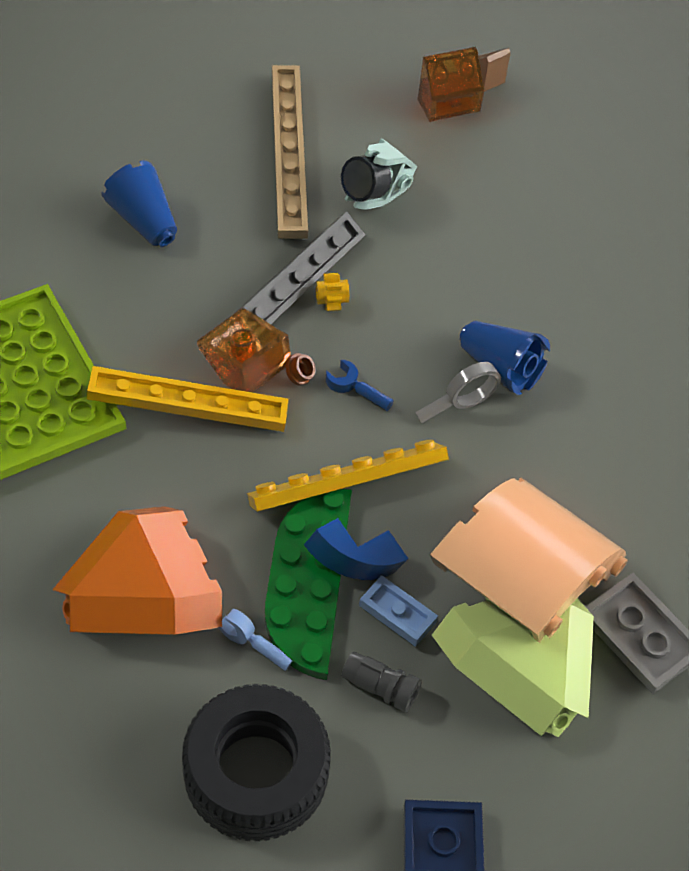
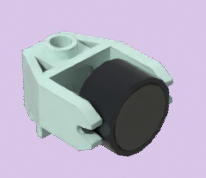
(376, 176)

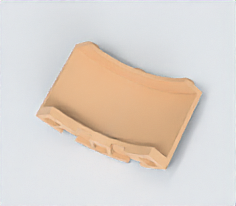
(528, 555)

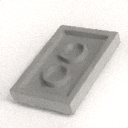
(641, 632)

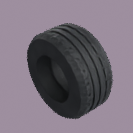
(250, 713)

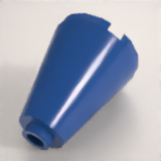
(141, 202)
(512, 352)

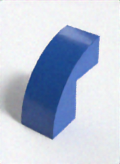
(369, 561)

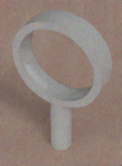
(456, 385)

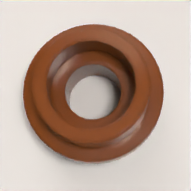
(300, 368)

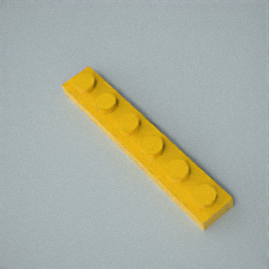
(187, 398)
(335, 478)

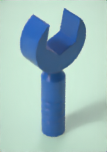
(350, 382)

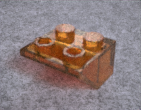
(451, 84)

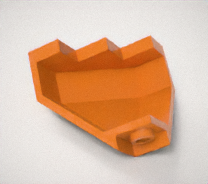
(142, 579)

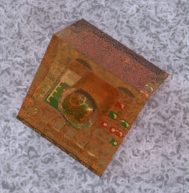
(245, 351)

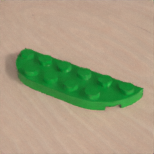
(301, 589)

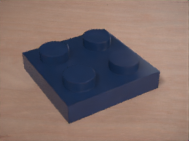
(443, 836)

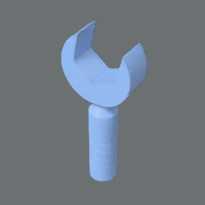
(240, 628)

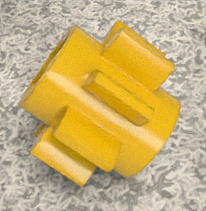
(332, 292)

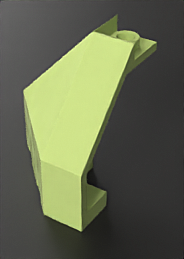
(534, 680)

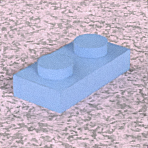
(398, 610)

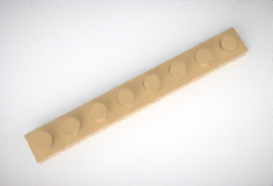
(289, 153)

